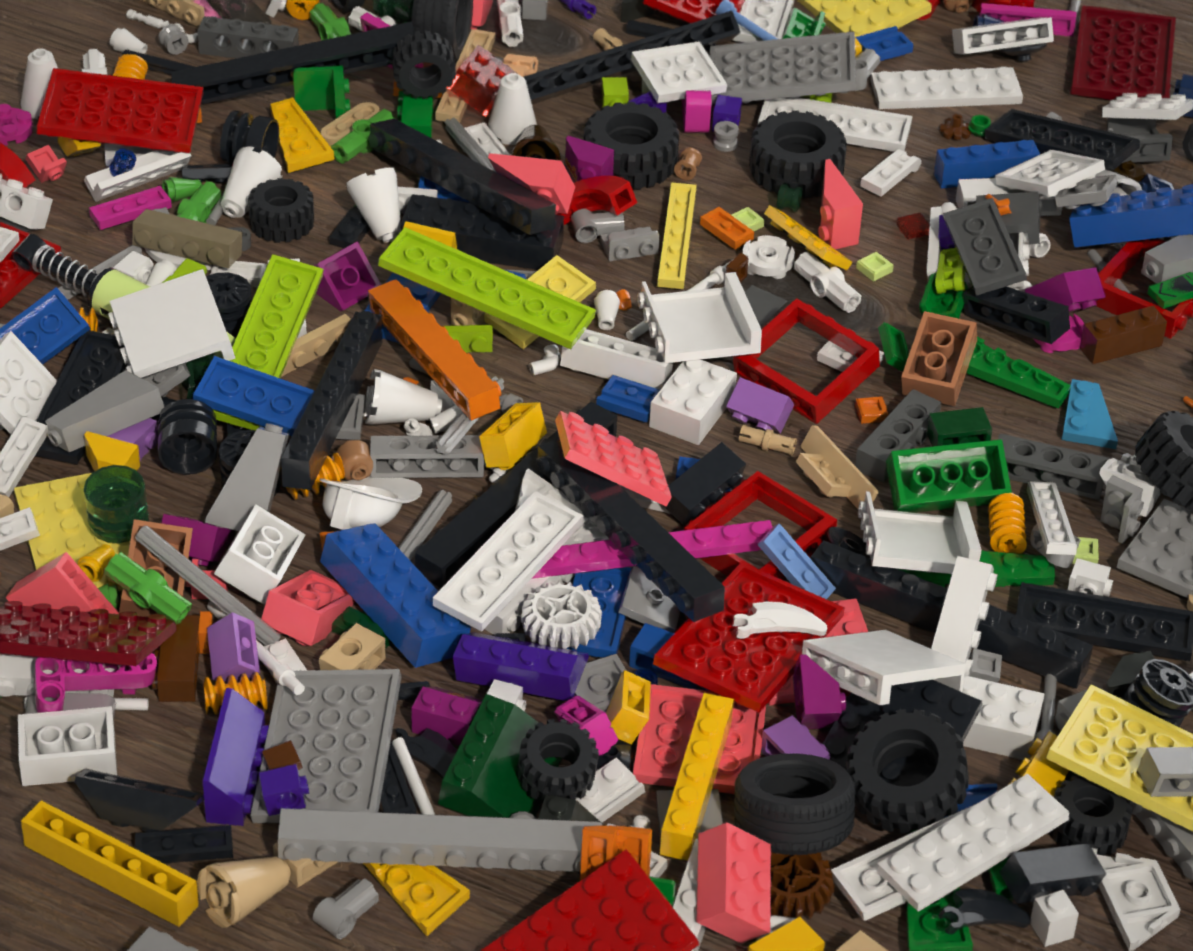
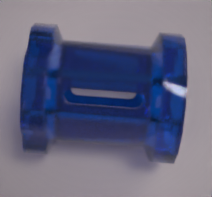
(122, 162)

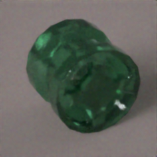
(789, 198)

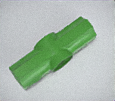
(328, 23)
(358, 139)
(201, 203)
(147, 588)

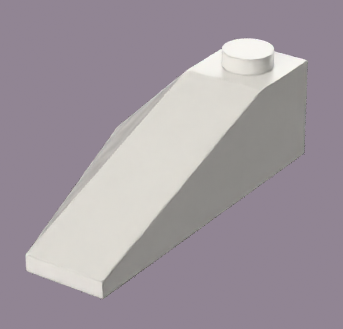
(1130, 471)

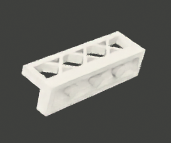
(146, 169)

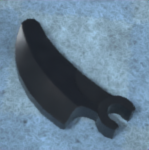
(429, 749)
(982, 907)

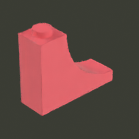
(60, 585)

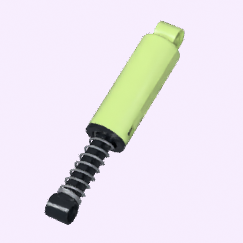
(101, 288)

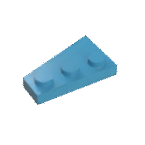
(1088, 417)

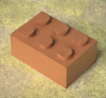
(939, 357)
(176, 536)

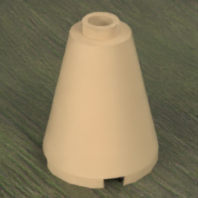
(240, 887)

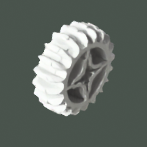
(561, 616)

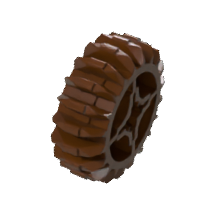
(810, 886)

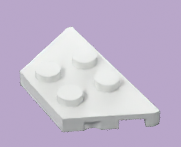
(532, 482)
(1137, 897)

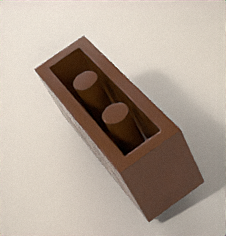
(1123, 334)
(178, 663)

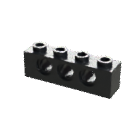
(1019, 313)

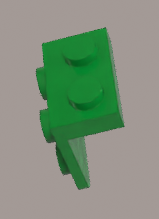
(321, 89)

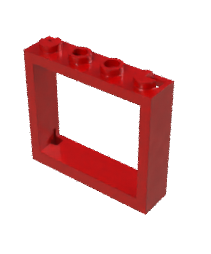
(1120, 302)
(805, 403)
(779, 499)

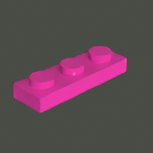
(129, 207)

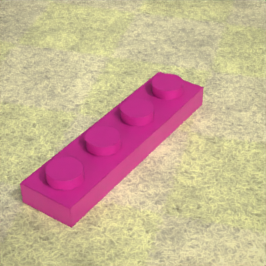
(1062, 21)

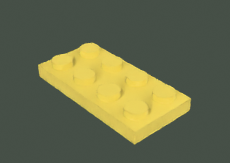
(556, 276)

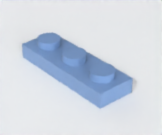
(794, 562)

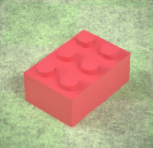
(733, 883)

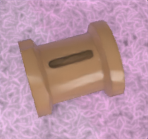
(689, 160)

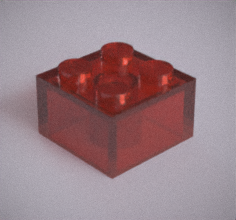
(479, 79)

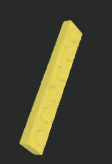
(677, 236)

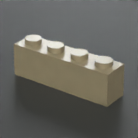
(187, 238)

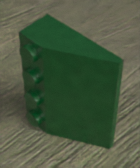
(484, 769)

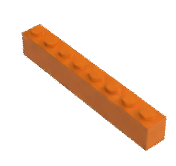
(435, 350)

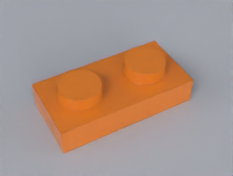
(726, 228)

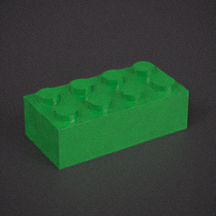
(946, 474)

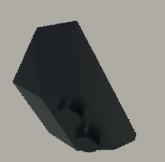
(135, 801)

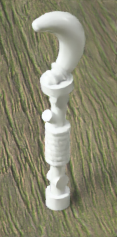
(158, 23)

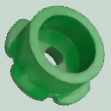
(979, 124)

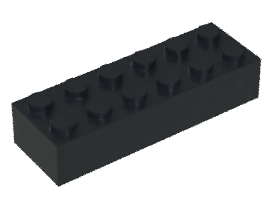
(484, 234)

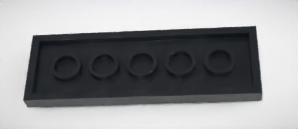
(1063, 137)
(91, 364)
(1109, 620)

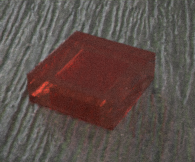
(913, 225)

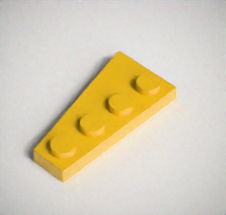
(298, 137)
(802, 235)
(421, 891)

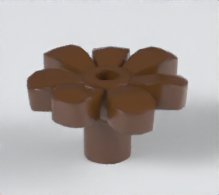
(955, 128)

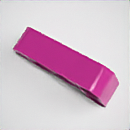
(696, 111)
(93, 679)

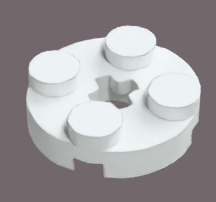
(777, 265)

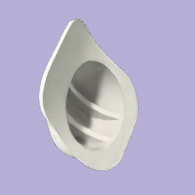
(367, 500)

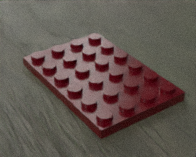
(1123, 53)
(81, 635)

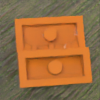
(605, 842)

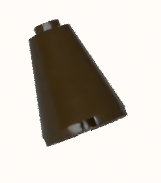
(536, 144)

